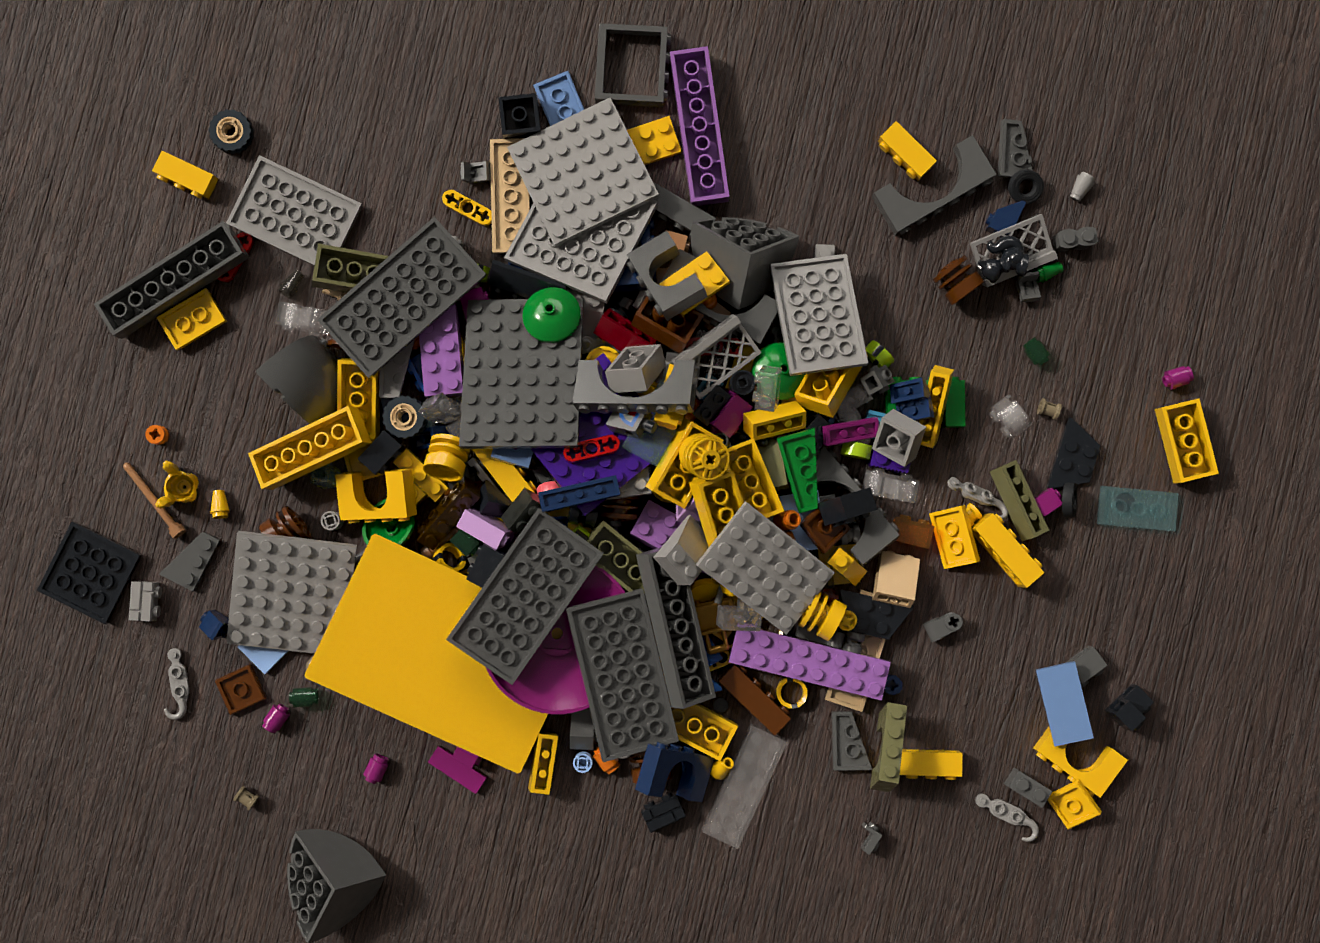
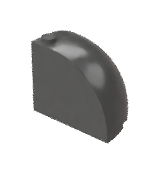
(744, 255)
(305, 377)
(329, 881)

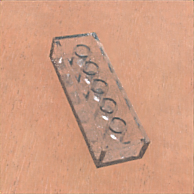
(744, 786)

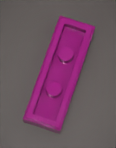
(850, 431)
(466, 776)

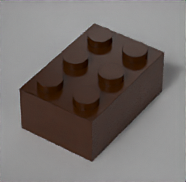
(672, 333)

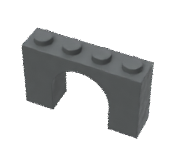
(668, 299)

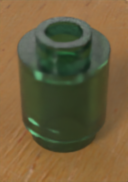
(1036, 351)
(303, 697)

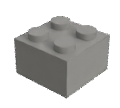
(899, 437)

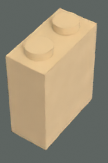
(896, 579)

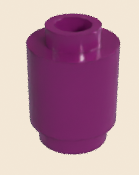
(1177, 377)
(276, 718)
(376, 768)

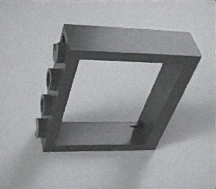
(626, 99)

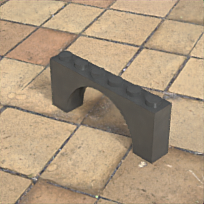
(973, 172)
(755, 321)
(674, 395)
(877, 531)

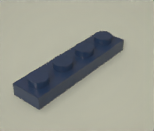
(579, 494)

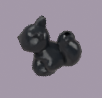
(1012, 259)

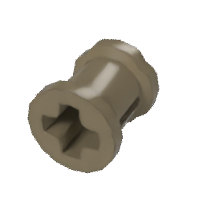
(1049, 409)
(246, 798)

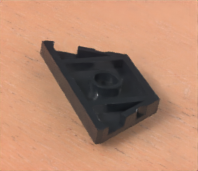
(1074, 456)
(873, 616)

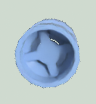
(585, 759)

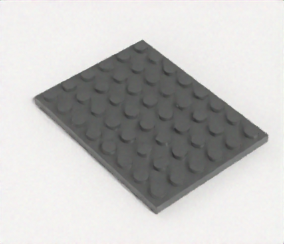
(515, 385)

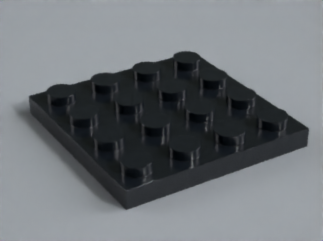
(89, 572)

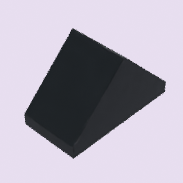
(492, 501)

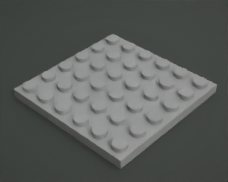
(583, 172)
(587, 262)
(286, 590)

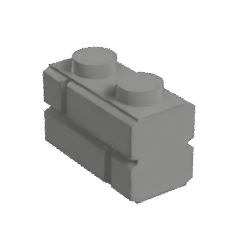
(144, 601)

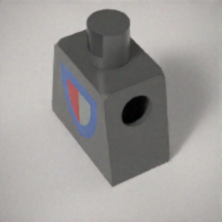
(631, 423)

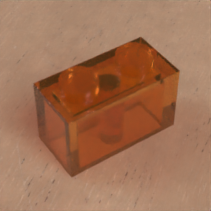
(914, 532)

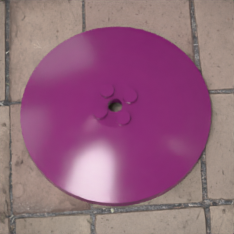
(553, 675)

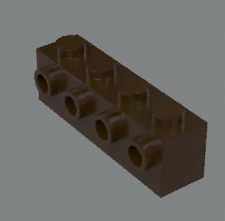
(448, 513)

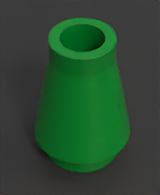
(1048, 271)

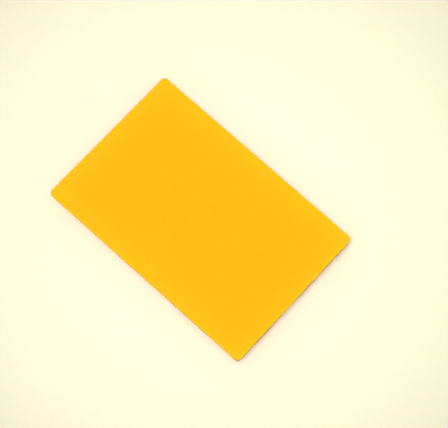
(394, 656)

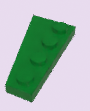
(800, 464)

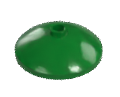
(551, 325)
(775, 356)
(402, 529)

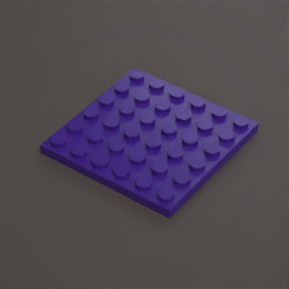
(593, 425)

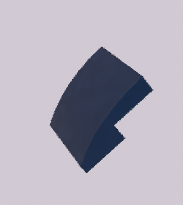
(912, 399)

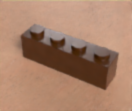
(754, 699)

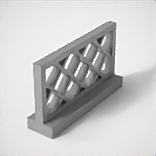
(1035, 259)
(709, 341)

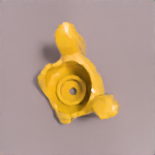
(174, 486)

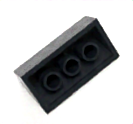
(518, 282)

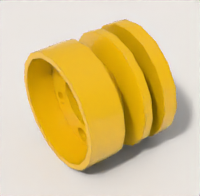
(694, 456)
(445, 458)
(823, 615)

